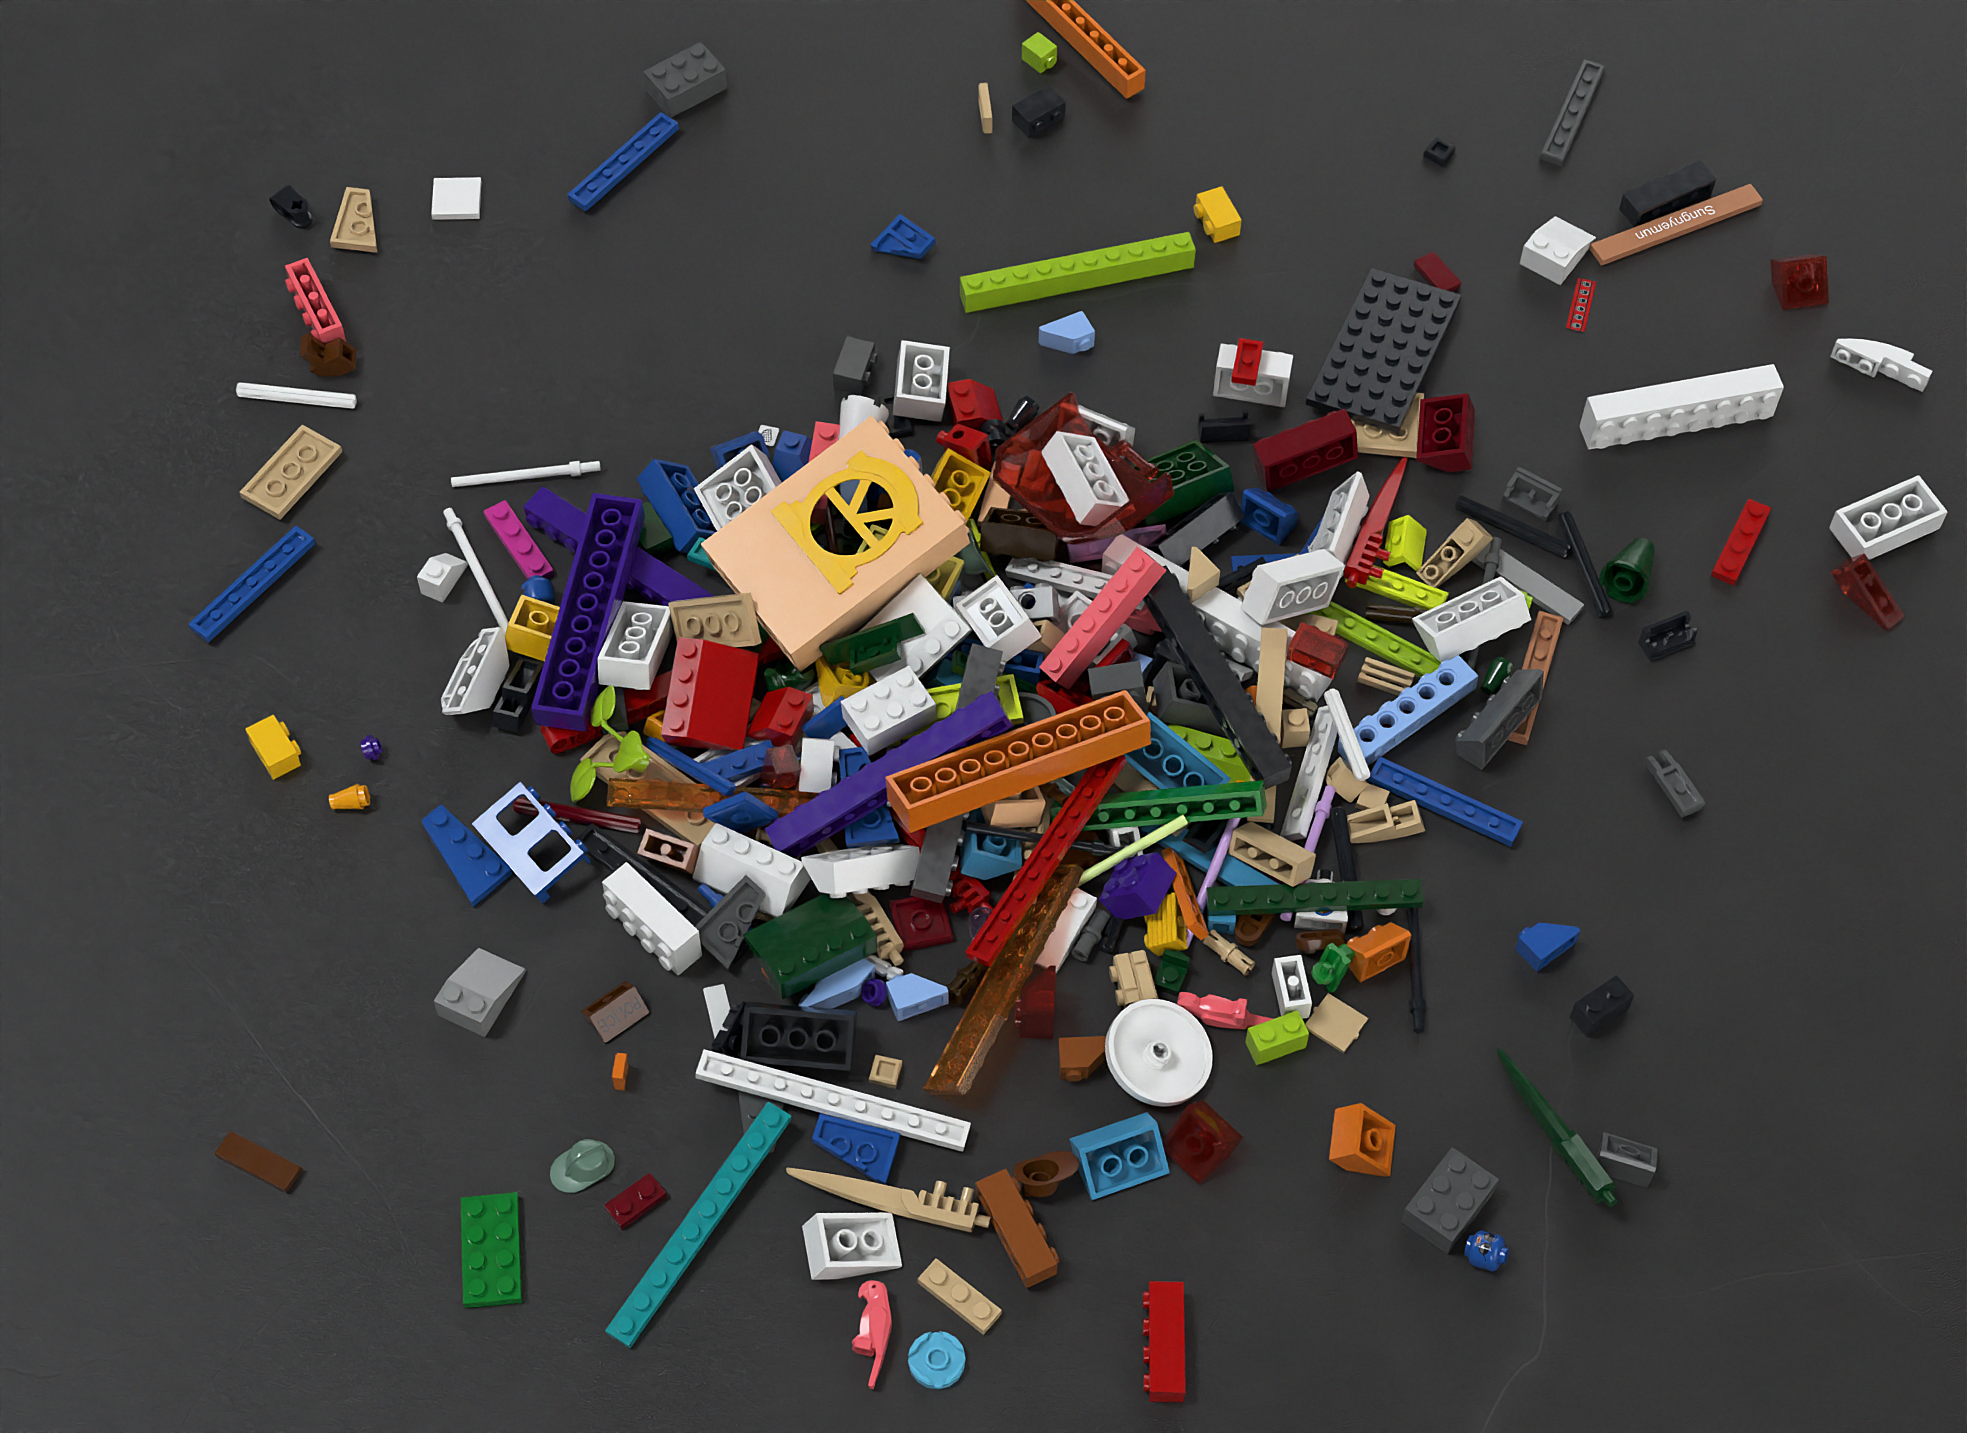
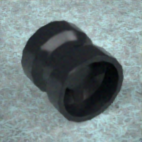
(995, 429)

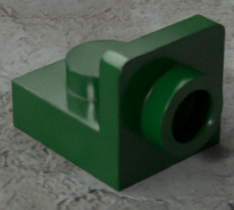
(1172, 972)

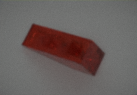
(1867, 590)

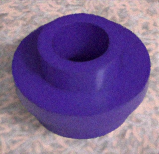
(371, 747)
(874, 992)

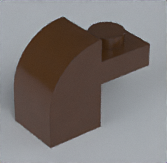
(329, 359)

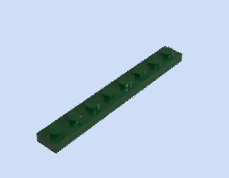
(1314, 897)

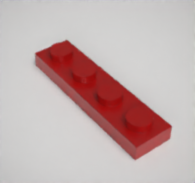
(1741, 542)

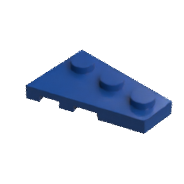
(858, 1145)

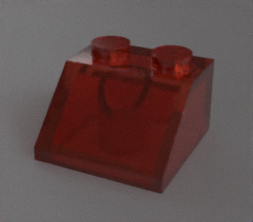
(1800, 280)
(1036, 1008)
(1200, 1140)

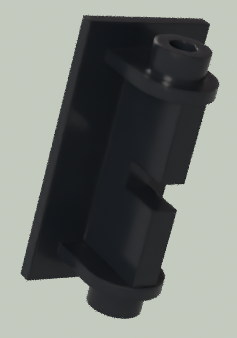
(731, 1040)

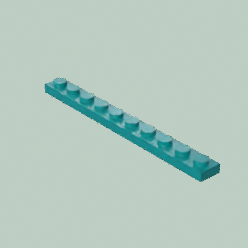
(698, 1225)

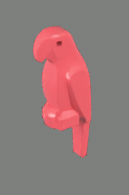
(1220, 1011)
(874, 1326)

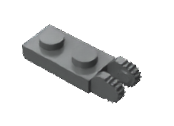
(1675, 784)

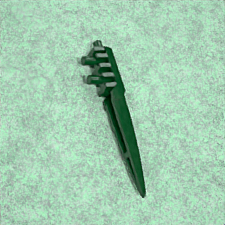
(1564, 1141)

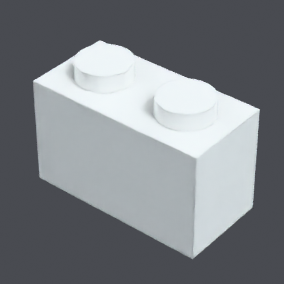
(817, 765)
(1291, 986)

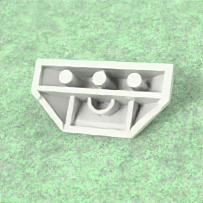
(477, 674)

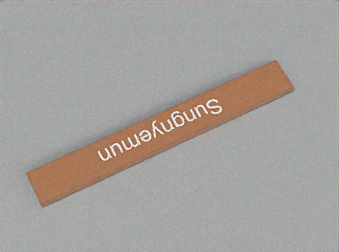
(1675, 224)

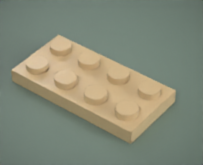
(291, 472)
(717, 619)

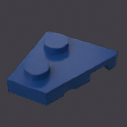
(903, 239)

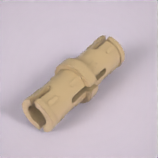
(1229, 952)

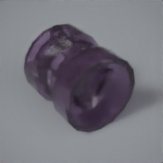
(977, 919)

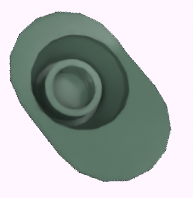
(973, 560)
(582, 1166)

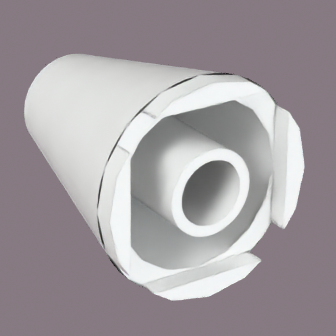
(858, 409)

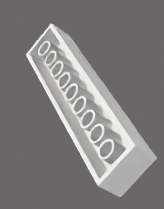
(1231, 626)

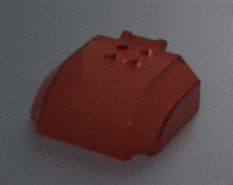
(1028, 479)

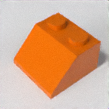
(1378, 950)
(1362, 1140)

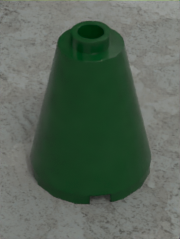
(1629, 571)

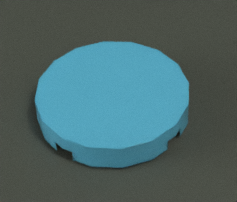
(936, 1360)

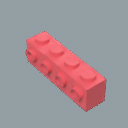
(314, 302)

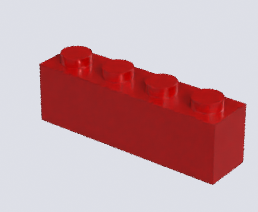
(1165, 1341)

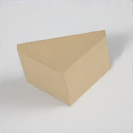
(1202, 575)

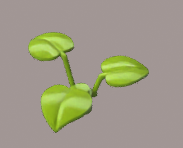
(629, 756)

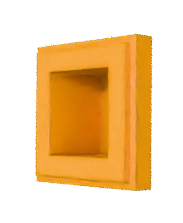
(654, 725)

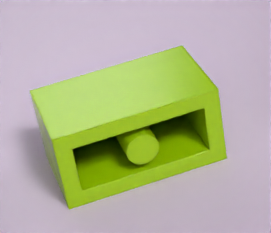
(1277, 1037)

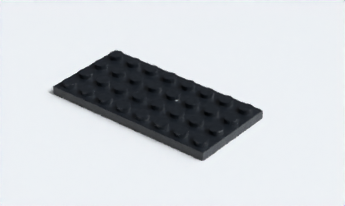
(1384, 350)

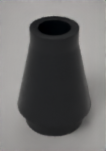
(1022, 413)

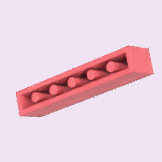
(1102, 618)

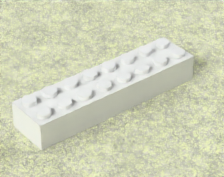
(1681, 406)

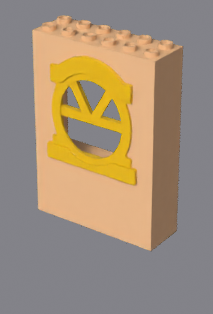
(818, 596)

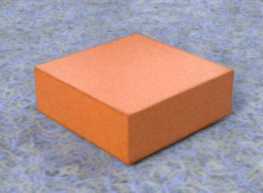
(620, 1071)

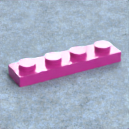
(518, 541)

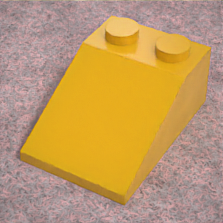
(839, 680)

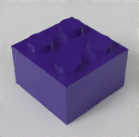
(1137, 886)

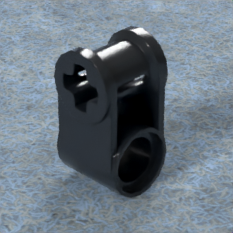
(291, 207)

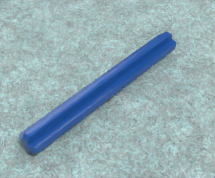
(691, 767)

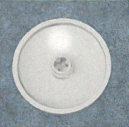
(1158, 1052)

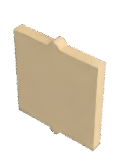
(1336, 1023)

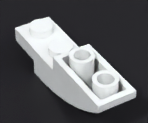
(1875, 356)

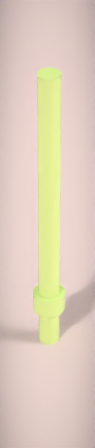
(1133, 849)

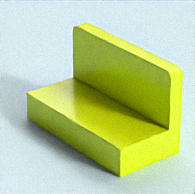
(1405, 542)

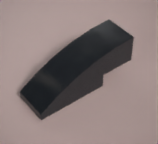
(517, 694)
(1205, 834)

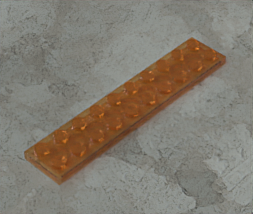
(1001, 987)

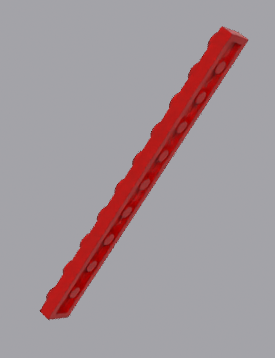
(1043, 861)

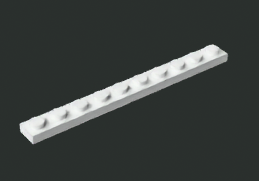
(833, 1100)

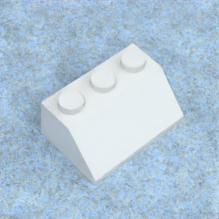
(1107, 429)

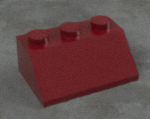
(1446, 432)

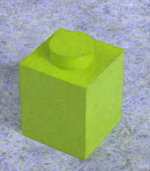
(1039, 52)

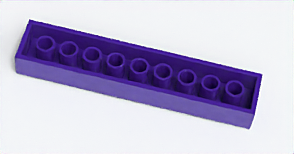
(588, 611)

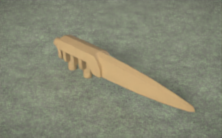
(888, 941)
(927, 1207)

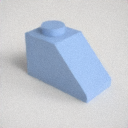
(1068, 334)
(914, 995)

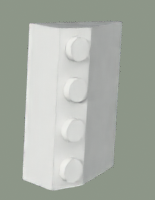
(737, 486)
(941, 623)

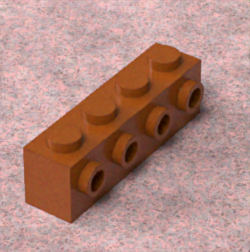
(1016, 1228)

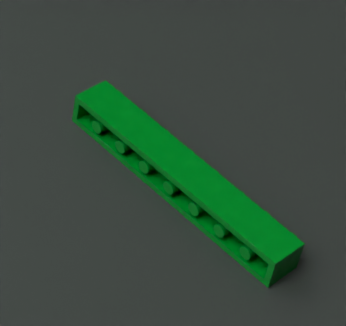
(1165, 805)

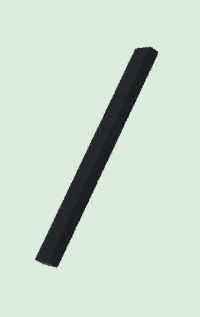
(613, 855)

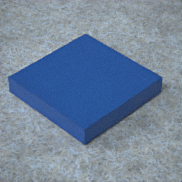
(741, 813)

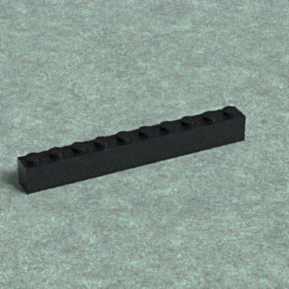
(1217, 682)

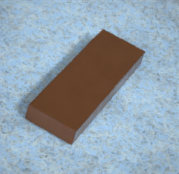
(258, 1161)

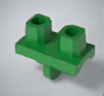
(1332, 966)

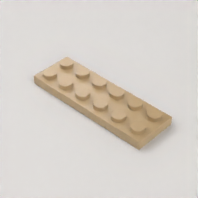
(687, 825)

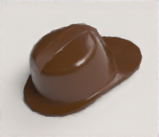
(1043, 1174)

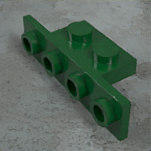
(874, 645)

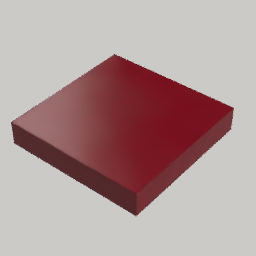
(920, 922)

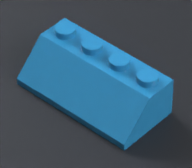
(1172, 761)

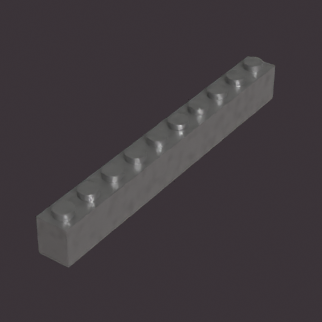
(941, 839)

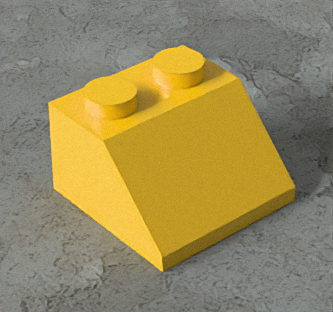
(531, 627)

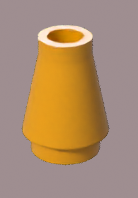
(350, 798)

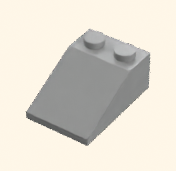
(478, 991)

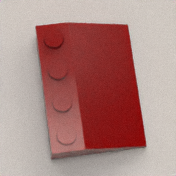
(709, 695)

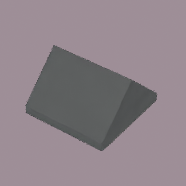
(1627, 1159)

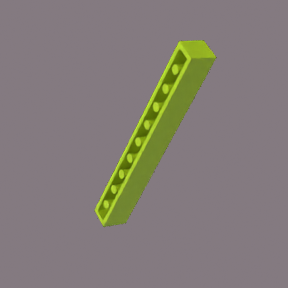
(1077, 272)

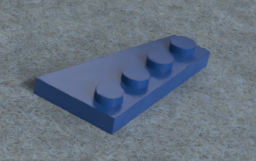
(876, 826)
(469, 859)

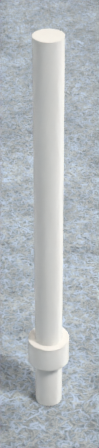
(574, 468)

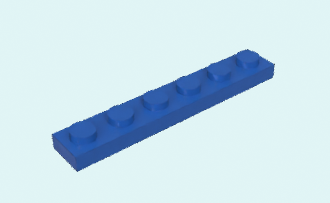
(623, 161)
(251, 584)
(1445, 801)

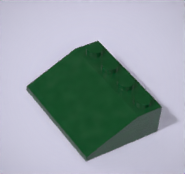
(1195, 479)
(811, 942)

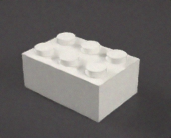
(1271, 379)
(921, 381)
(889, 710)

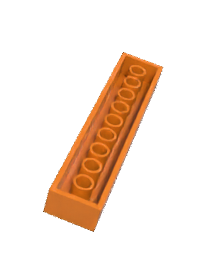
(1017, 761)

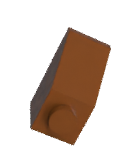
(1080, 1056)

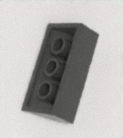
(1500, 717)

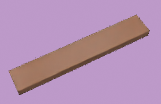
(1538, 657)

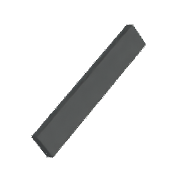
(1572, 112)

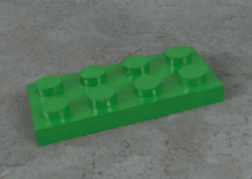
(491, 1250)

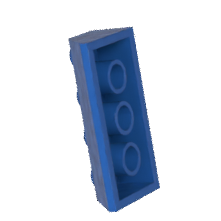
(673, 498)

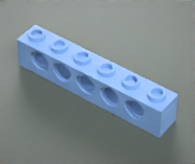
(1454, 671)

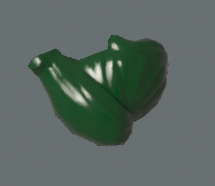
(788, 676)

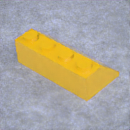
(959, 481)

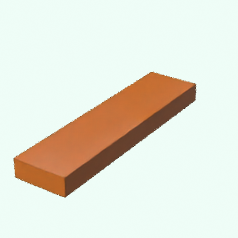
(1186, 895)

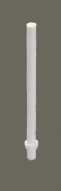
(455, 525)

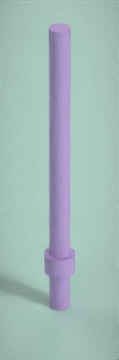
(1321, 812)
(1215, 866)

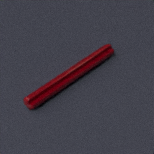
(582, 815)

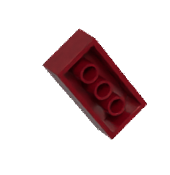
(1305, 450)

